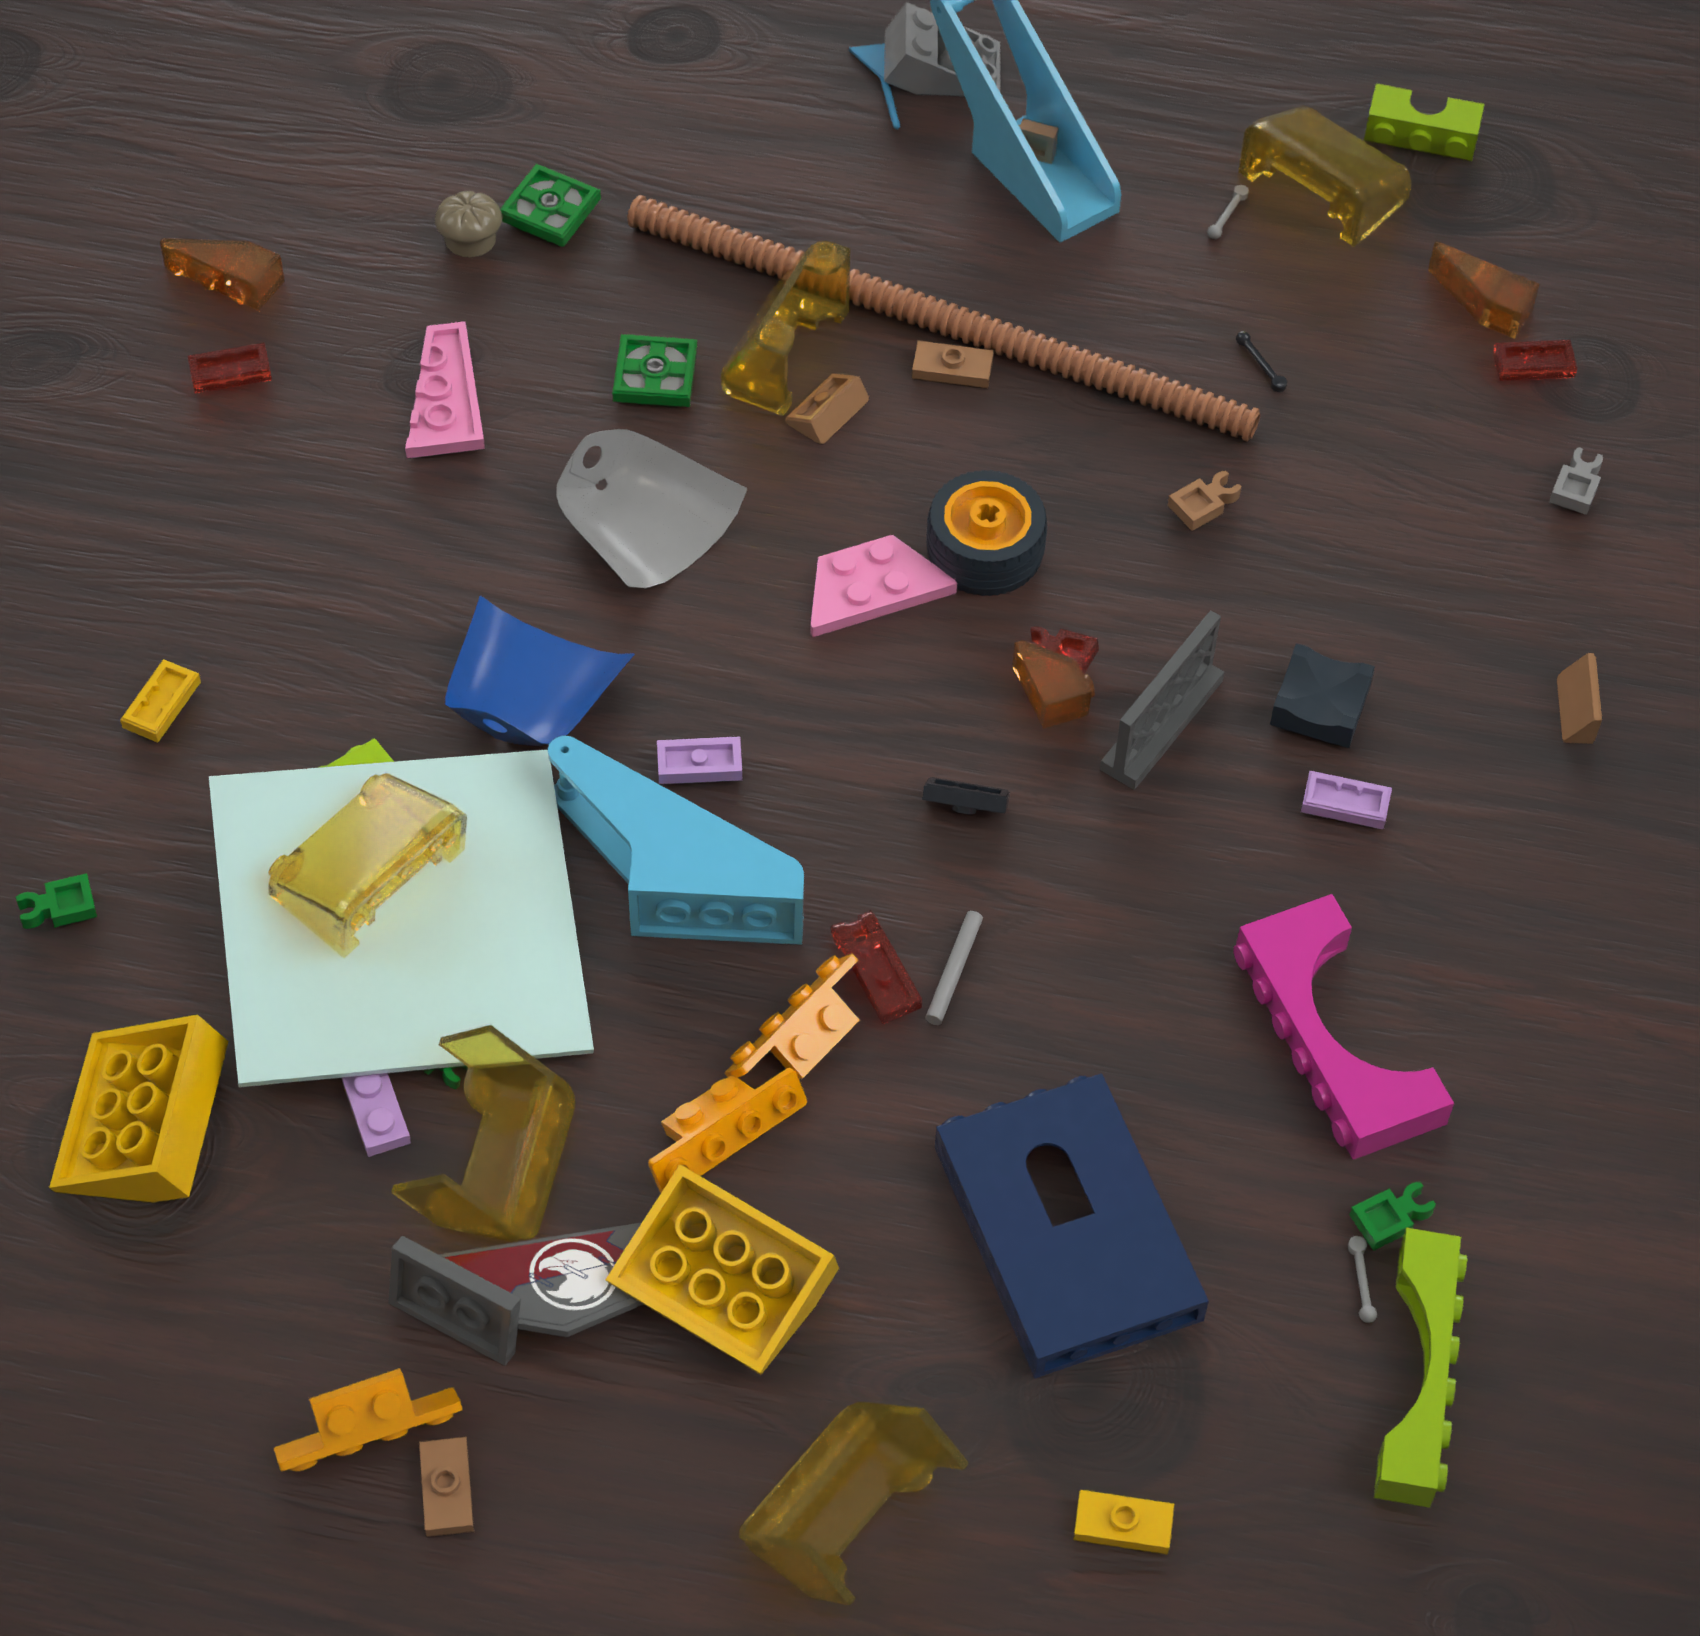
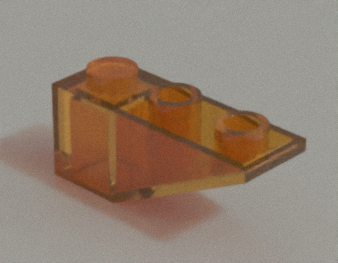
(227, 266)
(1485, 290)

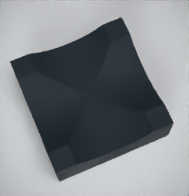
(1322, 696)

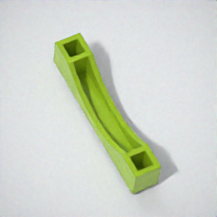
(1411, 1452)

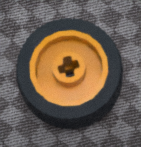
(987, 532)

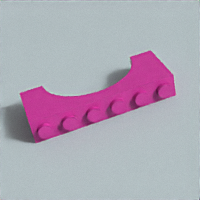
(1364, 1102)

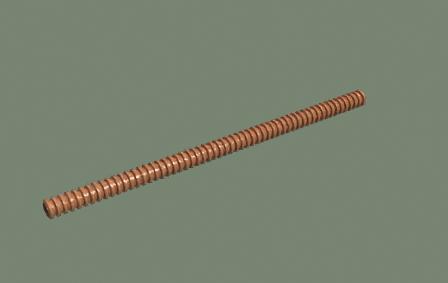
(955, 321)

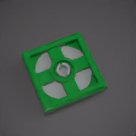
(550, 205)
(655, 370)

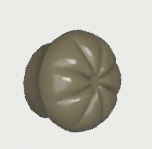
(468, 223)

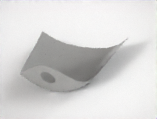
(655, 508)

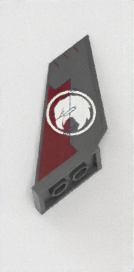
(525, 1285)

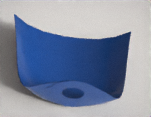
(524, 680)

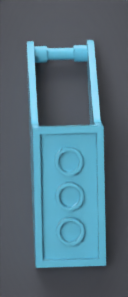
(1079, 183)
(682, 864)

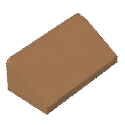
(829, 407)
(1580, 701)

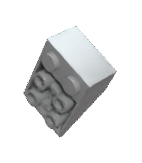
(919, 59)

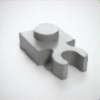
(1577, 483)

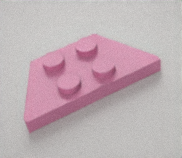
(873, 582)

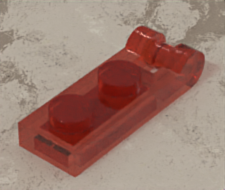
(877, 967)

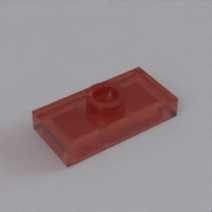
(1534, 360)
(229, 367)

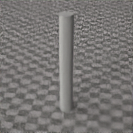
(954, 968)

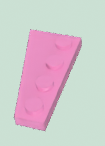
(446, 396)

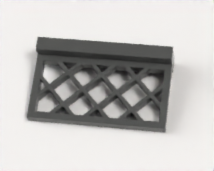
(1166, 706)

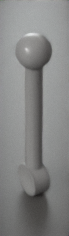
(1240, 194)
(1357, 1247)

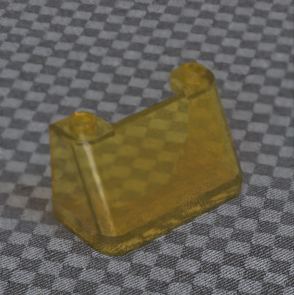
(1331, 162)
(804, 296)
(365, 857)

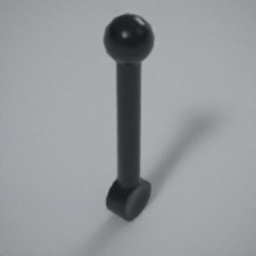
(1278, 382)

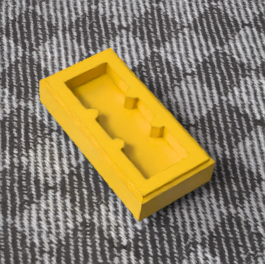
(160, 700)
(1124, 1522)

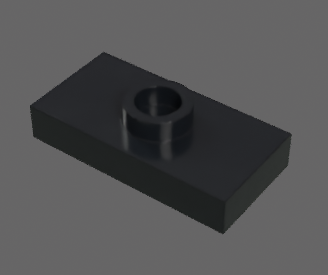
(966, 796)

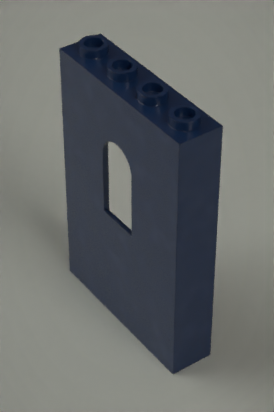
(1089, 1280)

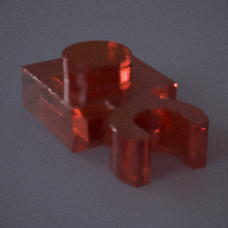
(1067, 643)

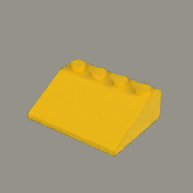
(141, 1111)
(723, 1270)

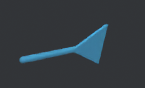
(874, 58)

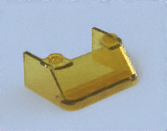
(515, 1147)
(840, 1487)

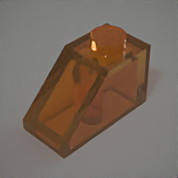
(1052, 684)

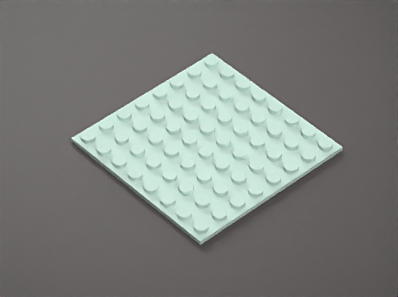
(446, 951)

